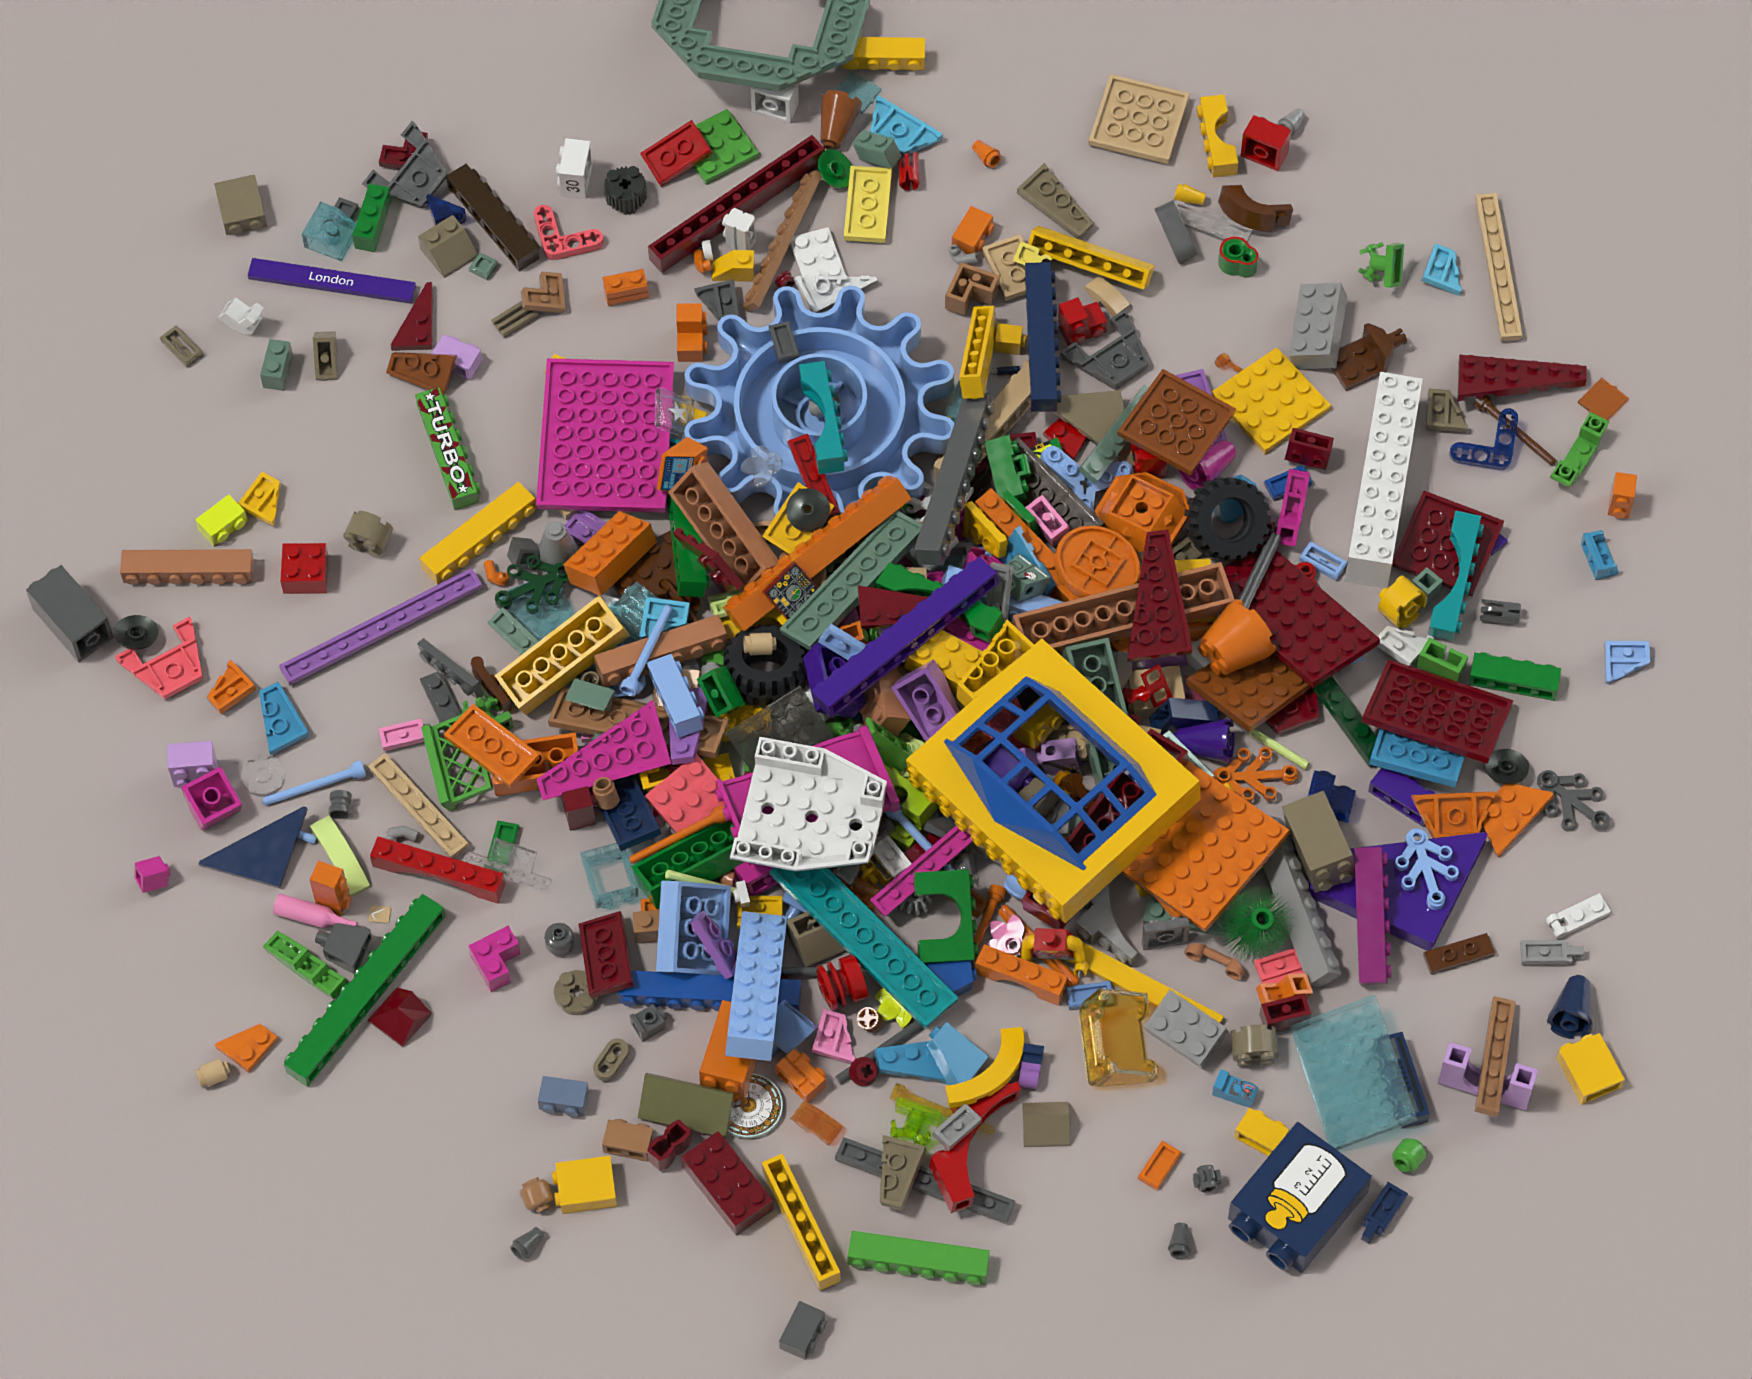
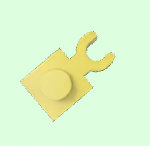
(1029, 254)

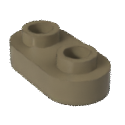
(609, 1060)

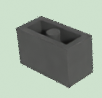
(802, 1330)

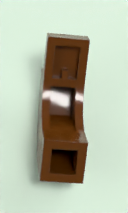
(1250, 213)

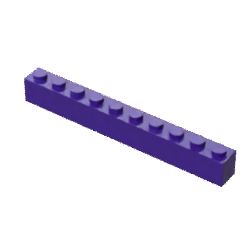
(905, 637)

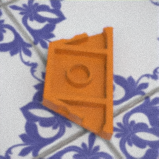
(1453, 812)
(1511, 813)

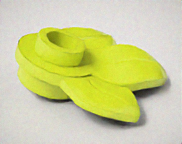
(892, 1009)

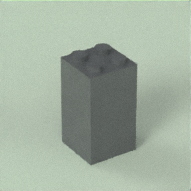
(69, 613)

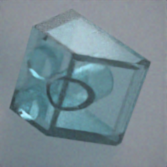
(329, 232)

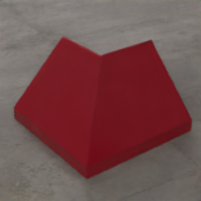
(400, 1016)

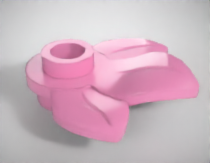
(1006, 934)

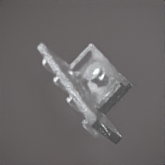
(512, 861)

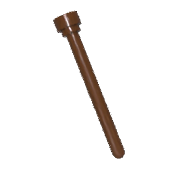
(1486, 405)

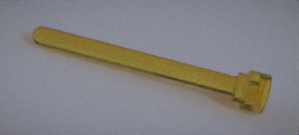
(901, 1091)

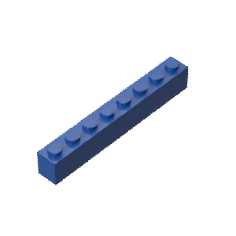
(692, 990)

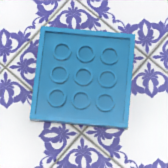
(1416, 758)

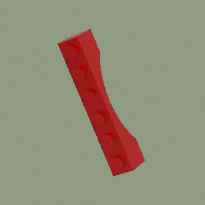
(408, 859)

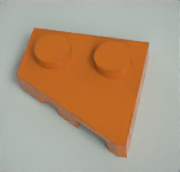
(230, 688)
(247, 1046)

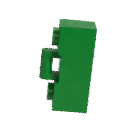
(1003, 462)

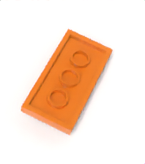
(491, 746)

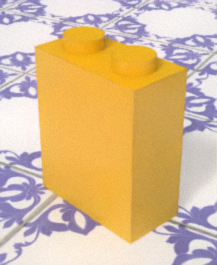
(1590, 1068)
(584, 1184)

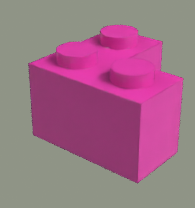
(491, 954)

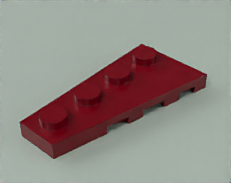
(883, 607)

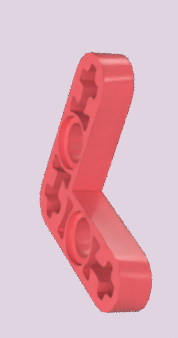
(561, 243)

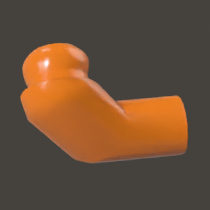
(493, 576)

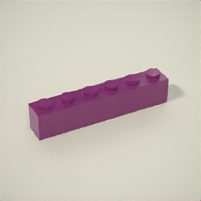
(1371, 916)

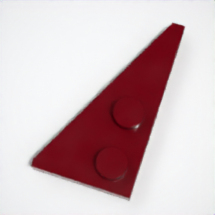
(417, 327)

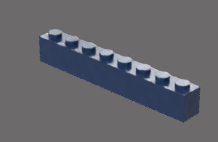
(1041, 338)

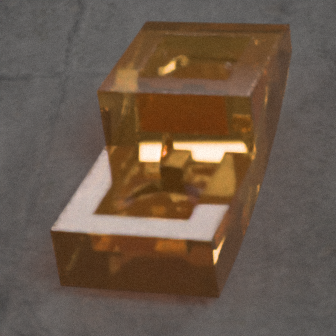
(816, 1121)

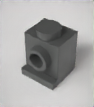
(645, 1028)

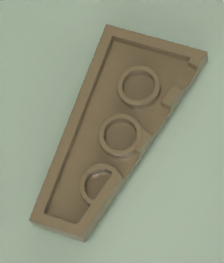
(1050, 198)

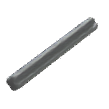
(1259, 569)

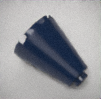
(1572, 1009)

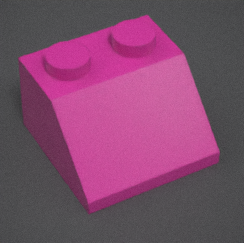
(211, 798)

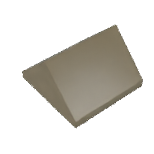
(1046, 1124)

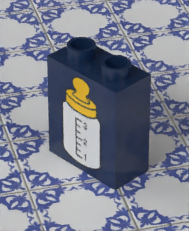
(1298, 1199)

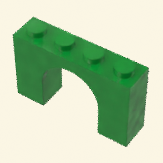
(956, 886)

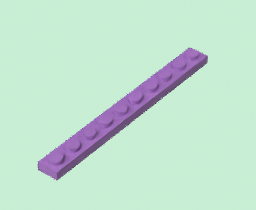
(380, 626)

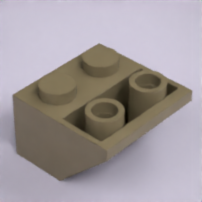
(811, 940)

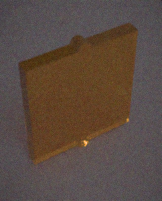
(1603, 399)

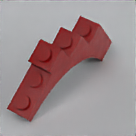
(951, 1166)

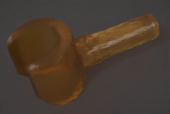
(1223, 360)

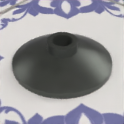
(807, 521)
(136, 632)
(1507, 766)

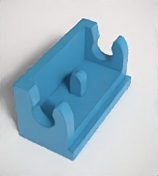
(1598, 555)

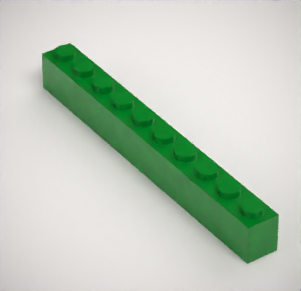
(364, 990)

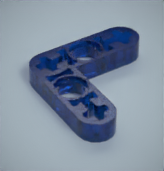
(1498, 449)

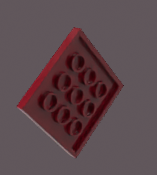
(1429, 542)

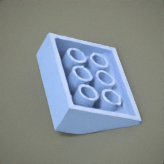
(678, 946)

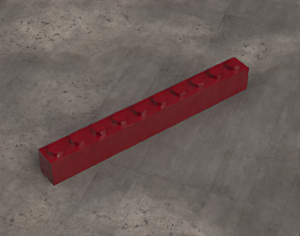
(744, 197)

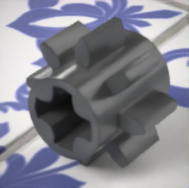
(1207, 1178)

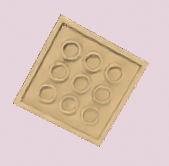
(1138, 119)

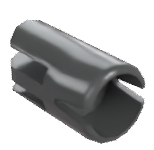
(1510, 611)

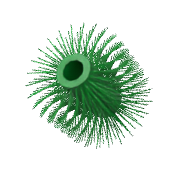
(1255, 924)

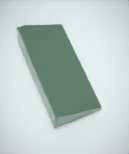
(590, 695)

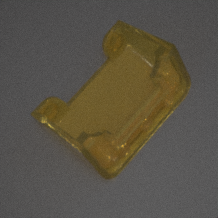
(1115, 1038)

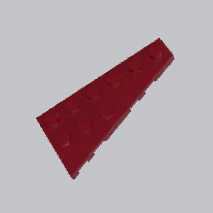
(1506, 377)
(1159, 612)

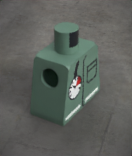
(1026, 579)

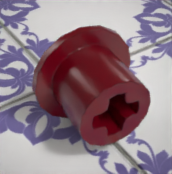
(863, 1071)

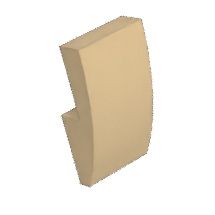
(1109, 296)

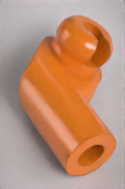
(699, 262)

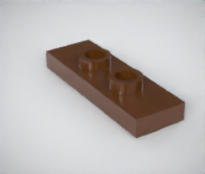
(1458, 953)

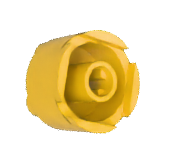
(1401, 602)

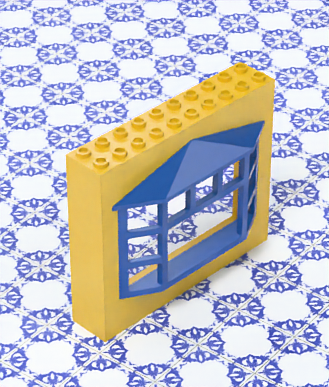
(1010, 825)

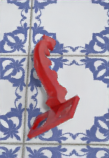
(1144, 693)

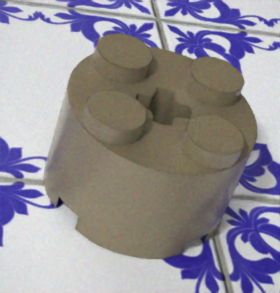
(367, 533)
(1254, 1044)

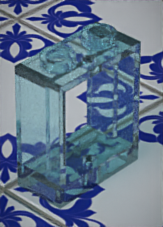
(603, 856)

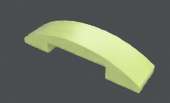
(340, 854)

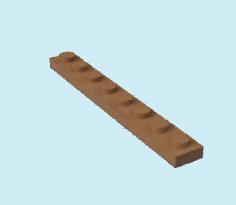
(780, 244)

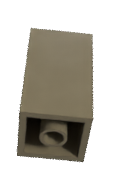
(1319, 842)

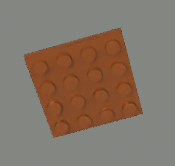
(1176, 422)
(1250, 693)

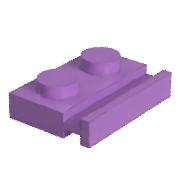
(584, 526)

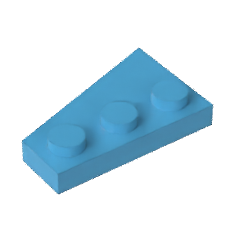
(280, 719)

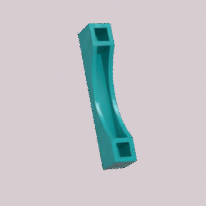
(828, 448)
(1445, 615)

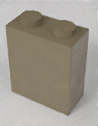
(240, 204)

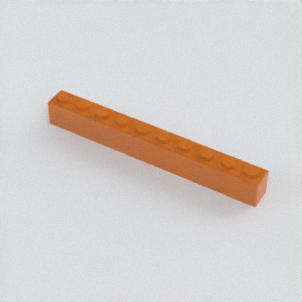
(1006, 521)
(821, 548)

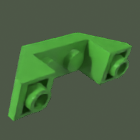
(1590, 435)

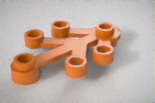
(1252, 776)

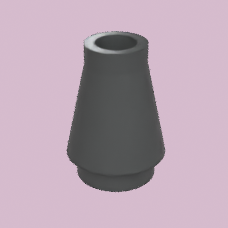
(525, 1244)
(1180, 1244)

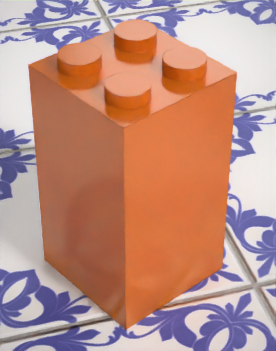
(725, 1071)

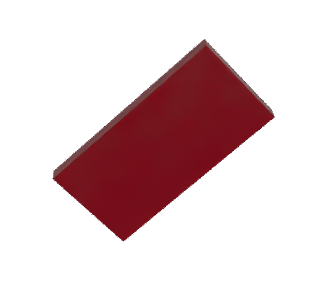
(606, 954)

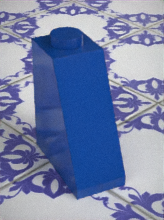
(955, 975)

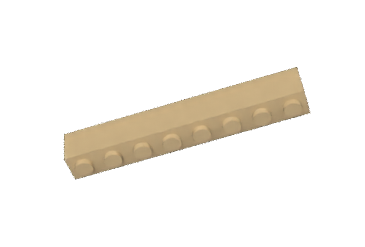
(1009, 407)

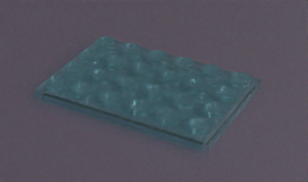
(1353, 1073)

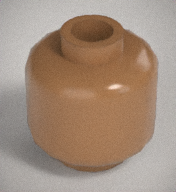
(536, 1194)

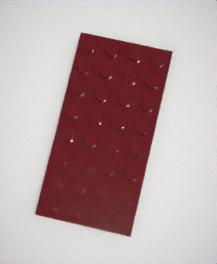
(1306, 623)

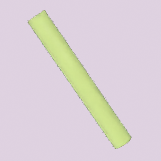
(1279, 749)

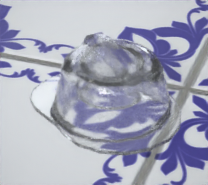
(969, 861)

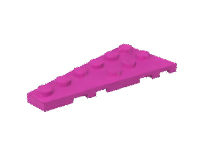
(620, 752)

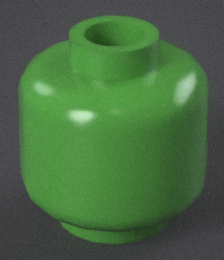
(1408, 1155)

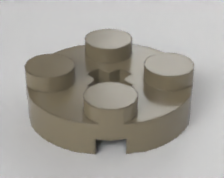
(565, 999)

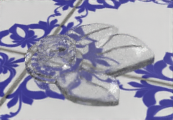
(759, 467)

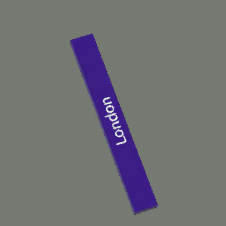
(331, 280)

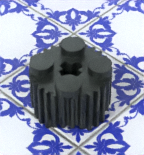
(625, 189)

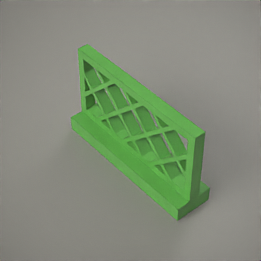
(441, 769)

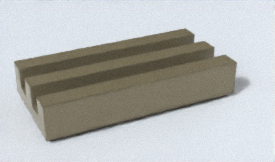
(510, 316)
(191, 357)

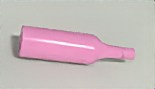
(307, 912)

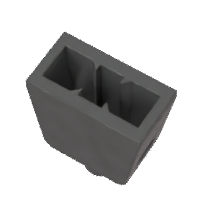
(345, 945)

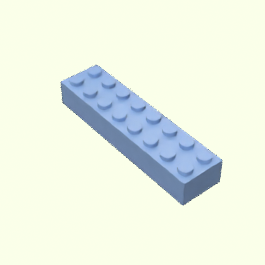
(756, 986)

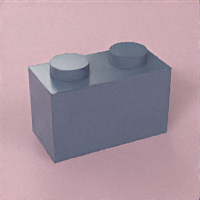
(563, 1096)

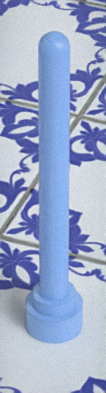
(630, 685)
(355, 771)
(913, 831)

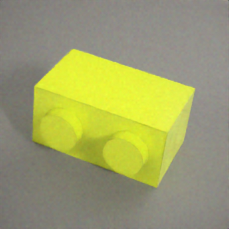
(221, 520)

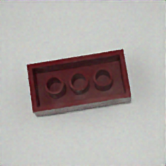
(727, 1183)

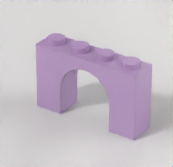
(1462, 1075)

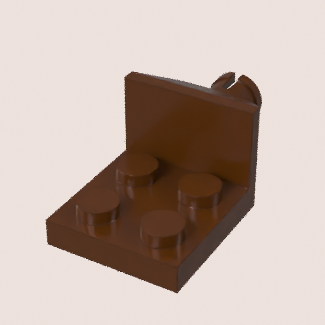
(1367, 356)

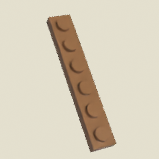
(1495, 1056)

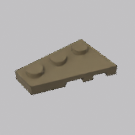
(899, 1170)

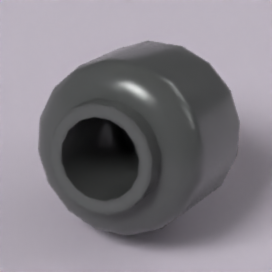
(559, 939)

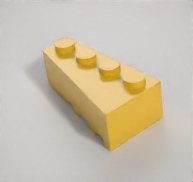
(1001, 653)

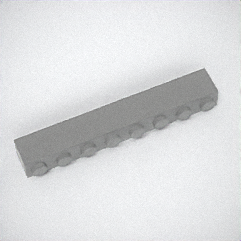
(1308, 935)

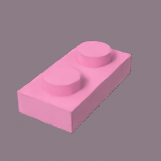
(401, 734)

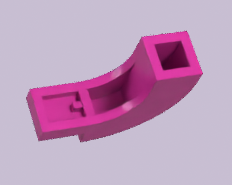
(1292, 506)

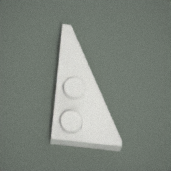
(822, 291)

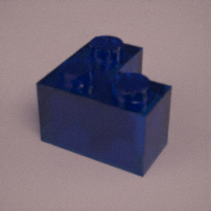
(1339, 797)

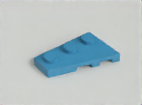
(1018, 545)
(908, 1060)

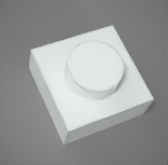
(741, 895)

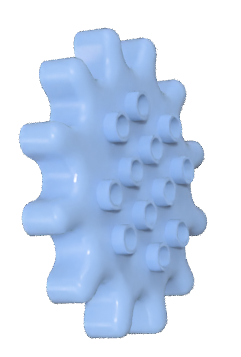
(870, 370)

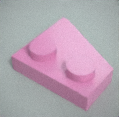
(833, 1038)

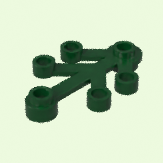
(535, 583)

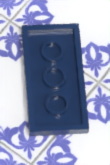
(632, 818)

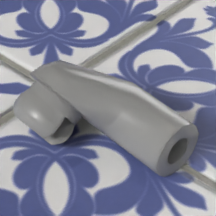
(959, 255)
(402, 831)

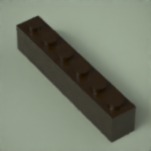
(493, 217)

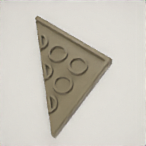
(1094, 416)

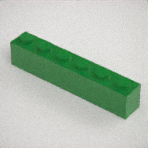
(690, 575)

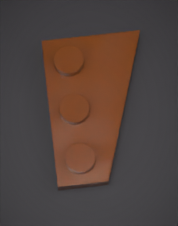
(423, 369)

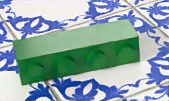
(1514, 676)

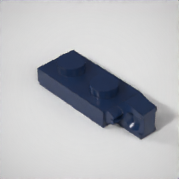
(1383, 1211)

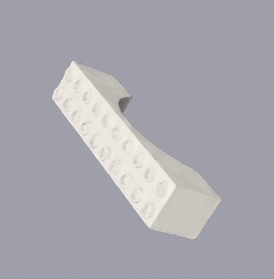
(1383, 480)

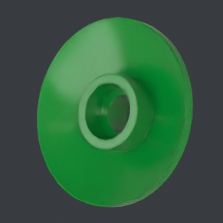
(834, 168)

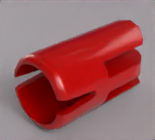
(910, 172)

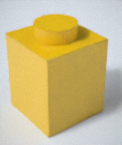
(1009, 339)

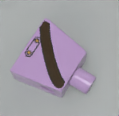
(1059, 756)

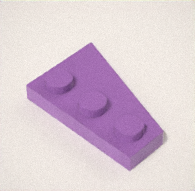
(715, 944)

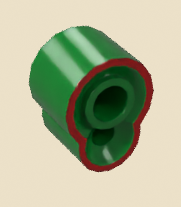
(1237, 257)

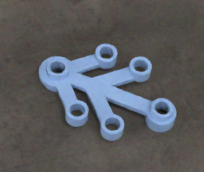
(1425, 865)

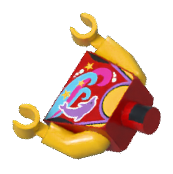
(1055, 944)

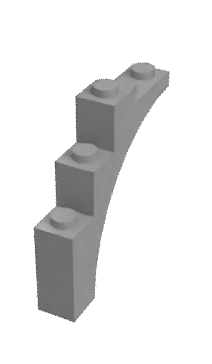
(1100, 925)

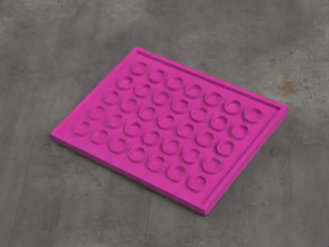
(602, 435)

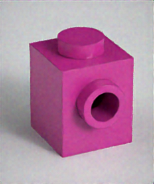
(151, 874)

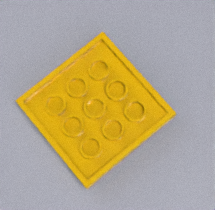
(1271, 400)

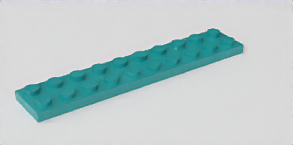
(869, 941)

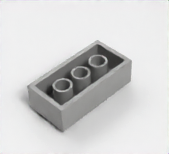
(1318, 326)

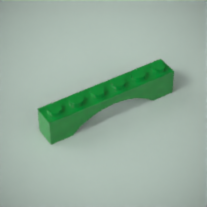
(980, 618)

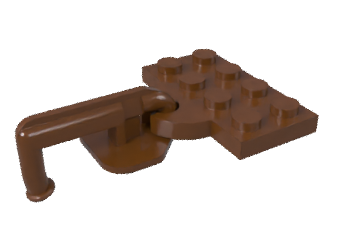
(657, 574)

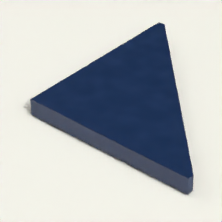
(263, 853)

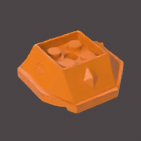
(1140, 491)

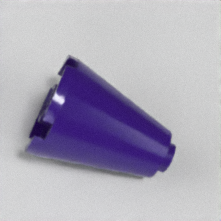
(1209, 740)

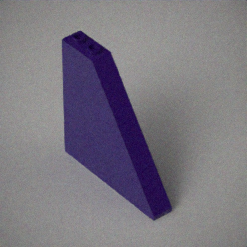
(1408, 910)

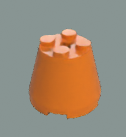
(1236, 639)

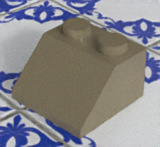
(447, 246)

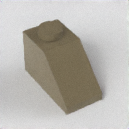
(325, 355)

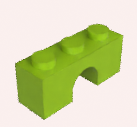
(916, 805)

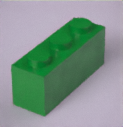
(371, 217)

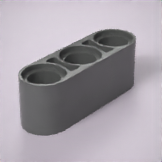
(1175, 231)

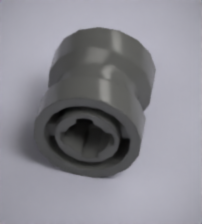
(340, 804)

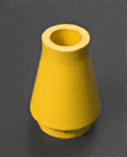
(1189, 194)

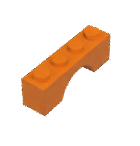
(1004, 966)

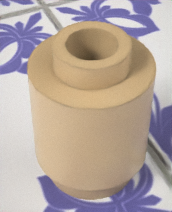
(759, 644)
(212, 1072)

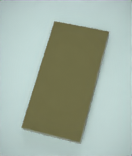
(696, 1105)

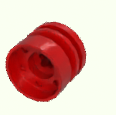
(842, 982)

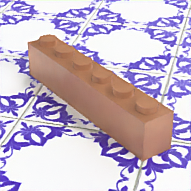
(187, 566)
(682, 642)

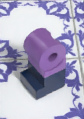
(1031, 1066)

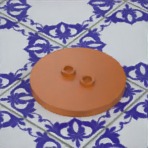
(1095, 561)

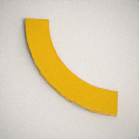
(994, 1076)

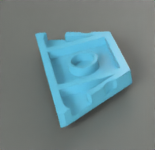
(906, 129)

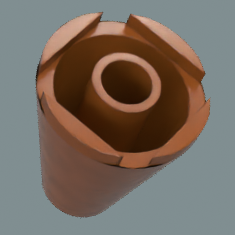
(837, 117)

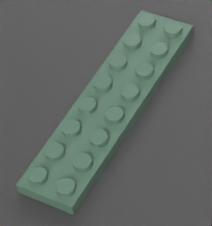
(863, 568)

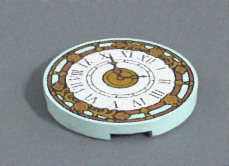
(759, 1110)

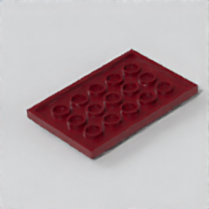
(1437, 711)

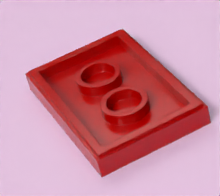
(676, 153)

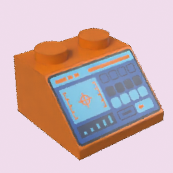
(678, 461)

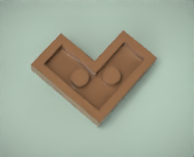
(547, 298)

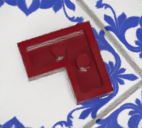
(397, 156)

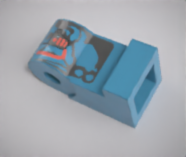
(1234, 1089)

